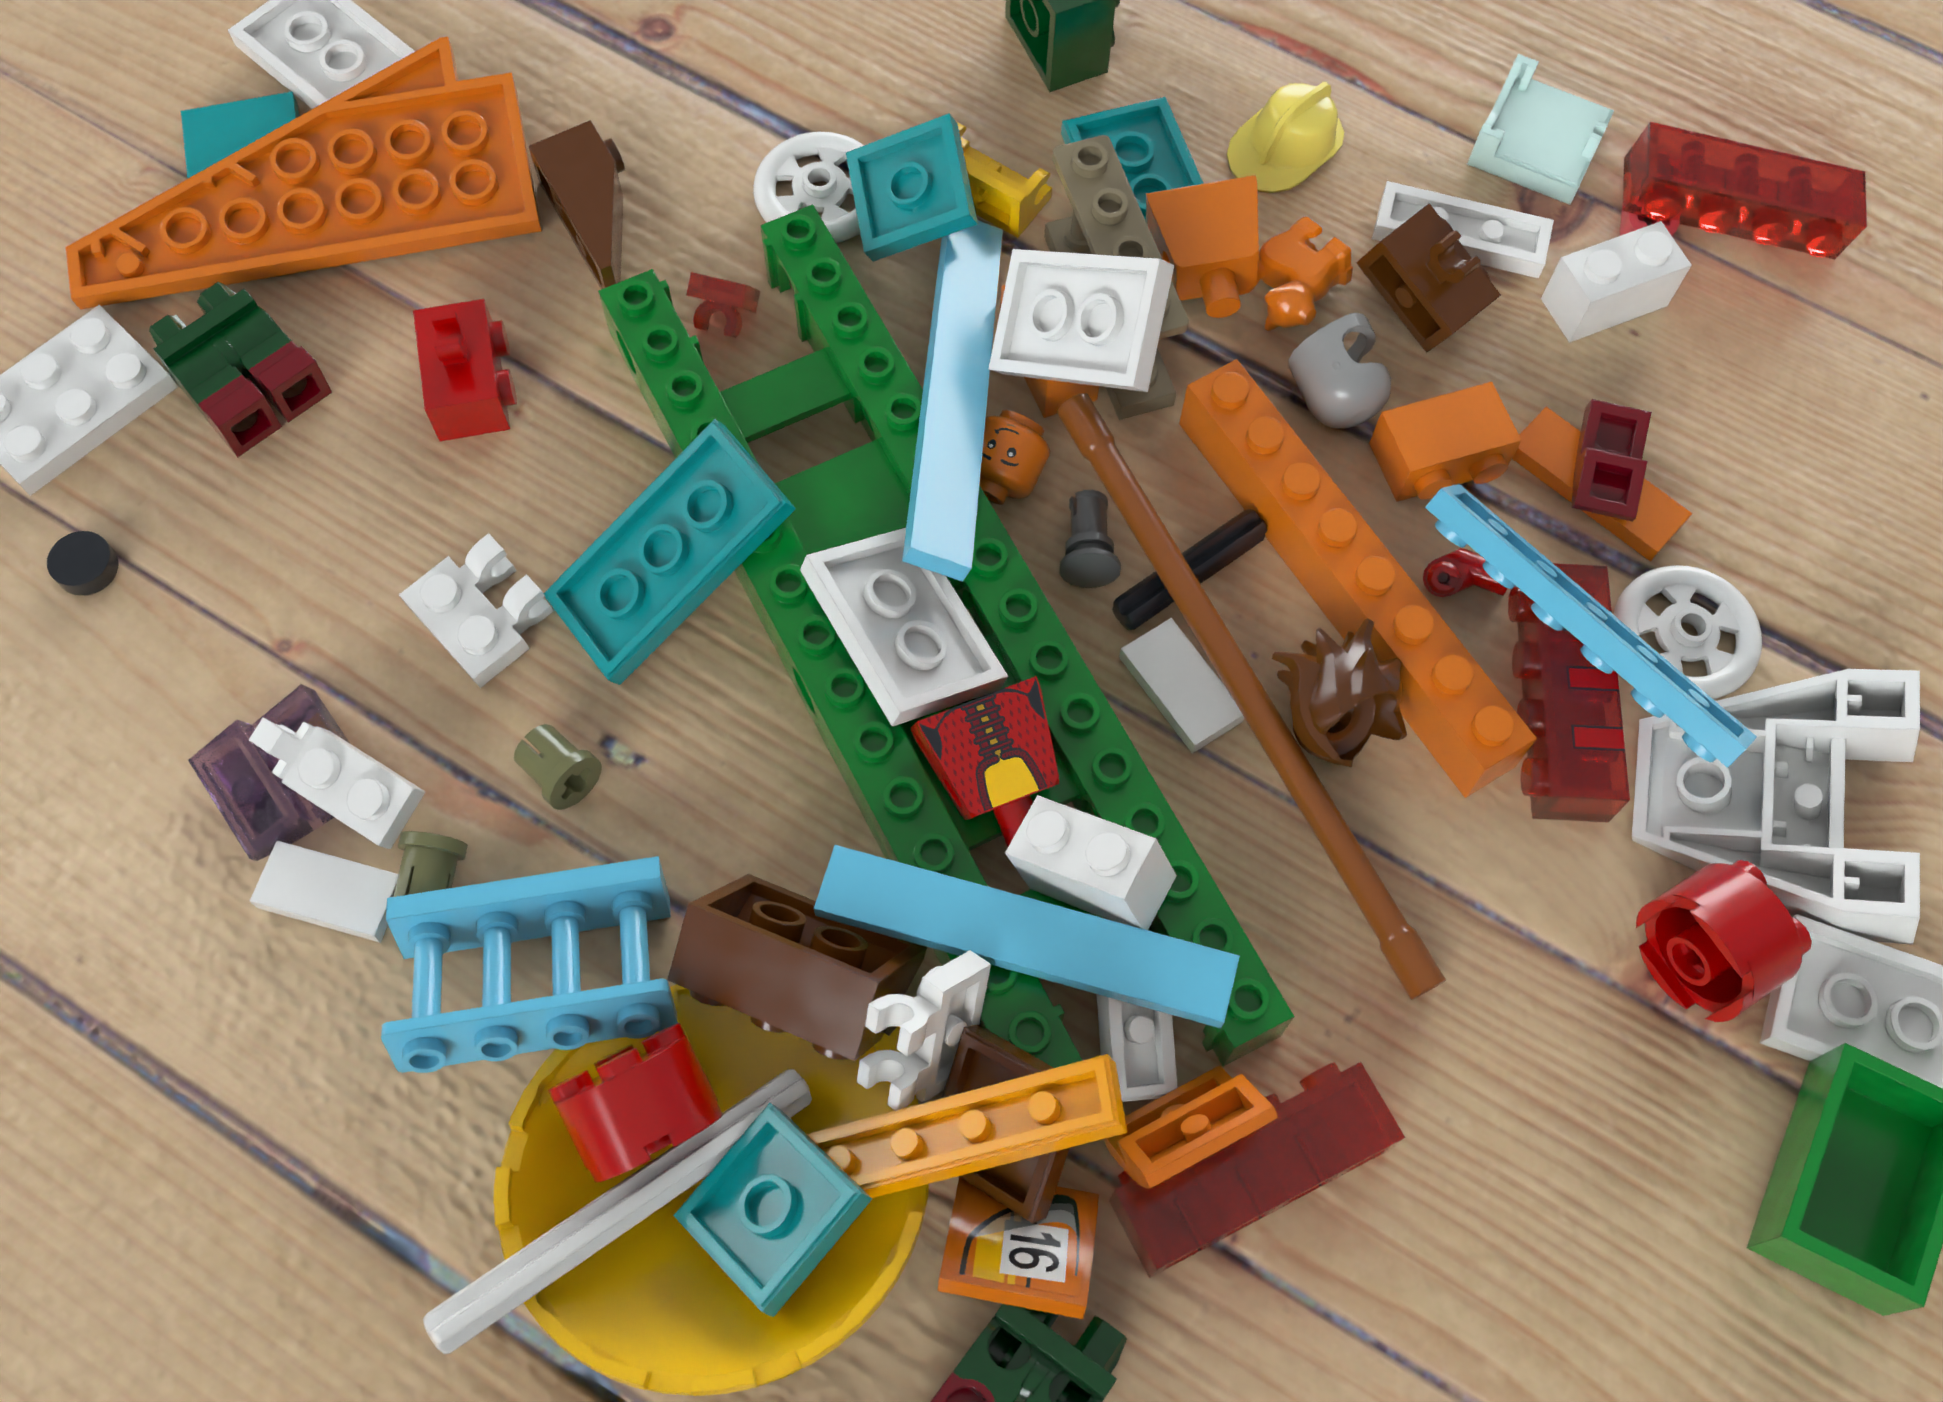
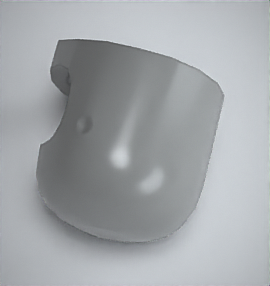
(1333, 381)

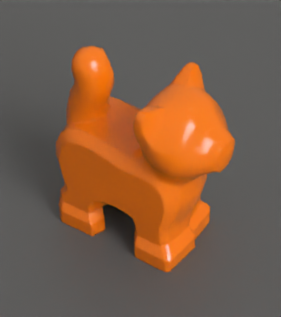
(1300, 273)

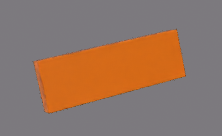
(1550, 454)

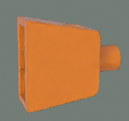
(1209, 239)

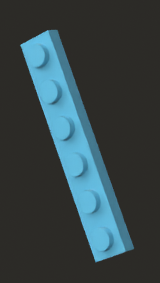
(1606, 640)

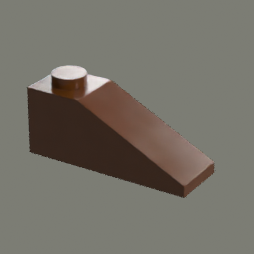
(586, 192)

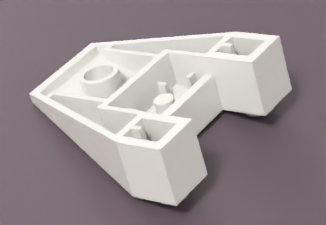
(1787, 797)

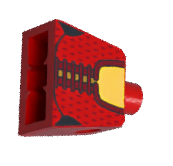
(992, 753)

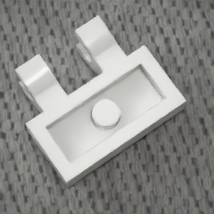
(464, 620)
(929, 1030)

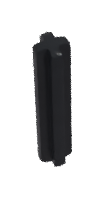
(1204, 559)

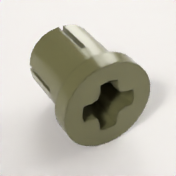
(559, 767)
(427, 862)

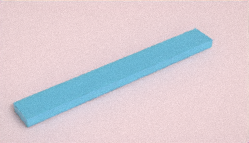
(954, 404)

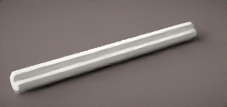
(604, 1219)

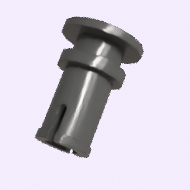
(1089, 550)

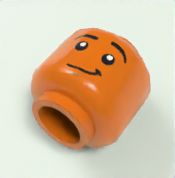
(1011, 456)

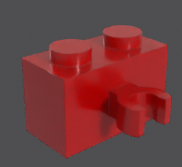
(463, 369)

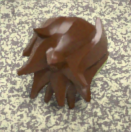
(1342, 695)

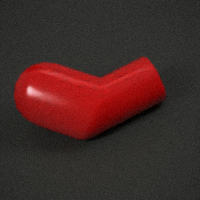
(1458, 572)

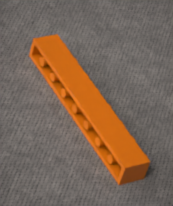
(1354, 576)

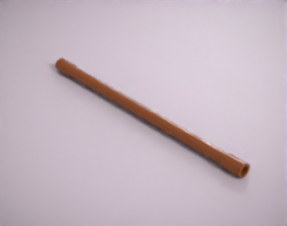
(1396, 937)

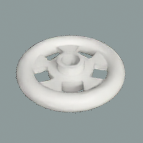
(781, 165)
(1734, 615)

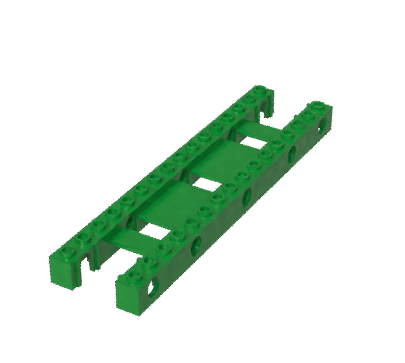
(869, 496)

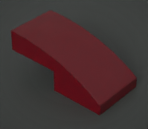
(1610, 460)

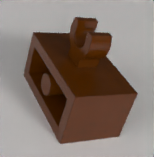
(1428, 277)

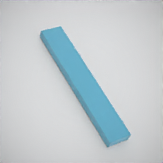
(1028, 936)

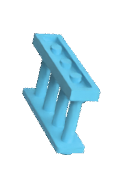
(520, 910)

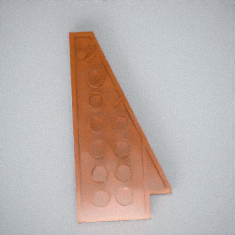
(358, 179)

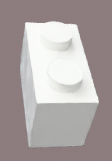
(1615, 281)
(1091, 863)

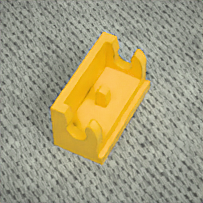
(1003, 194)

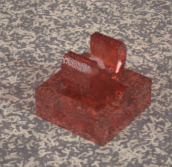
(724, 297)

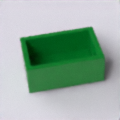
(1859, 1183)

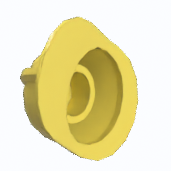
(1287, 138)

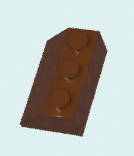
(787, 967)

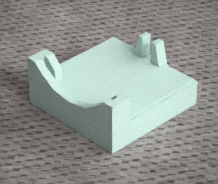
(1539, 135)

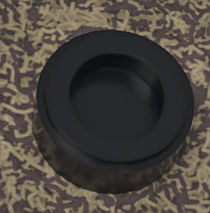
(82, 563)

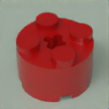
(1721, 940)
(636, 1103)

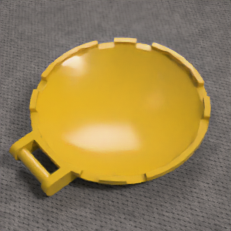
(653, 1299)

